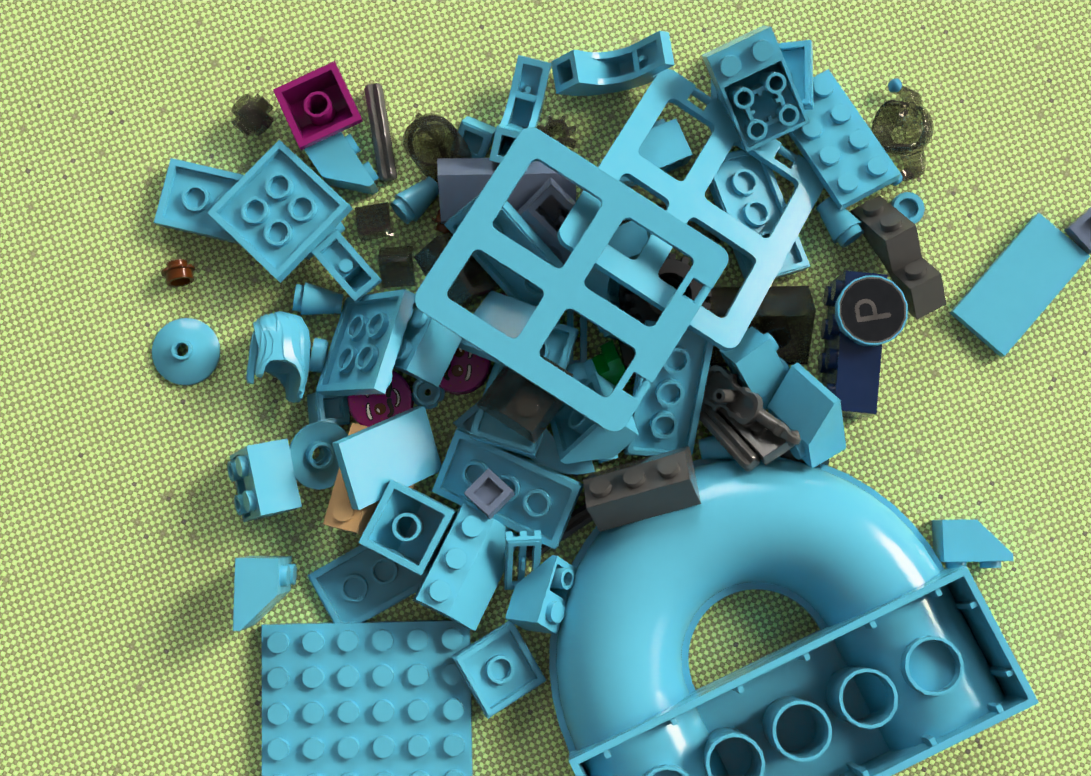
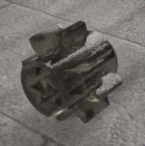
(252, 114)
(559, 126)

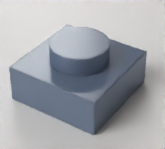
(1080, 231)
(489, 493)

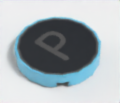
(871, 310)

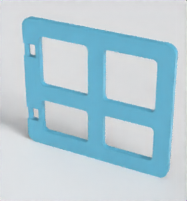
(688, 203)
(565, 286)

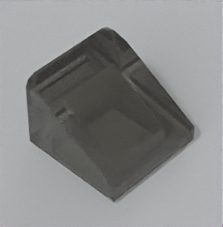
(374, 221)
(397, 266)

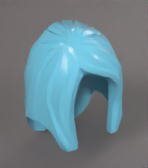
(282, 349)

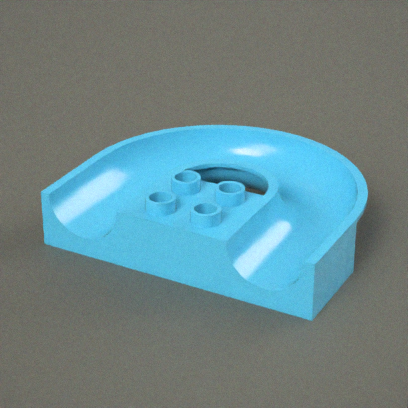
(886, 682)

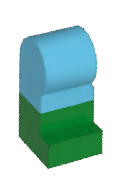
(606, 364)

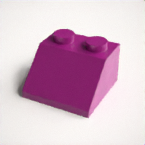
(317, 105)

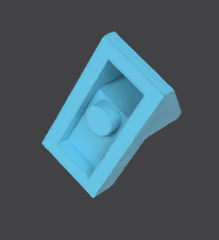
(346, 266)

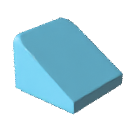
(477, 136)
(329, 409)

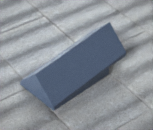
(465, 178)

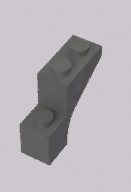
(898, 248)

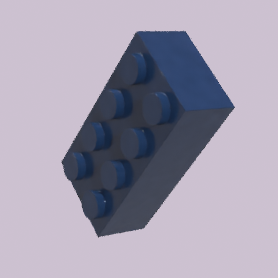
(845, 366)

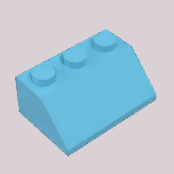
(465, 568)

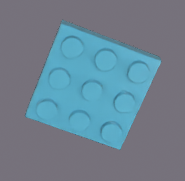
(280, 211)
(366, 344)

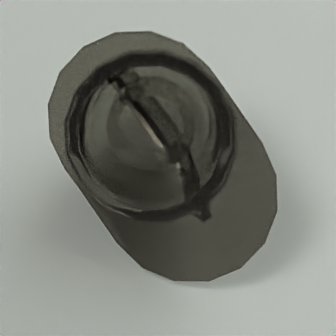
(432, 138)

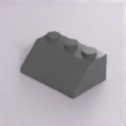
(642, 489)

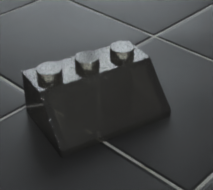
(784, 313)

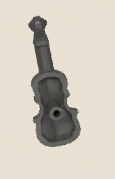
(742, 404)

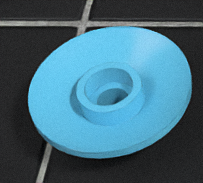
(201, 356)
(321, 471)

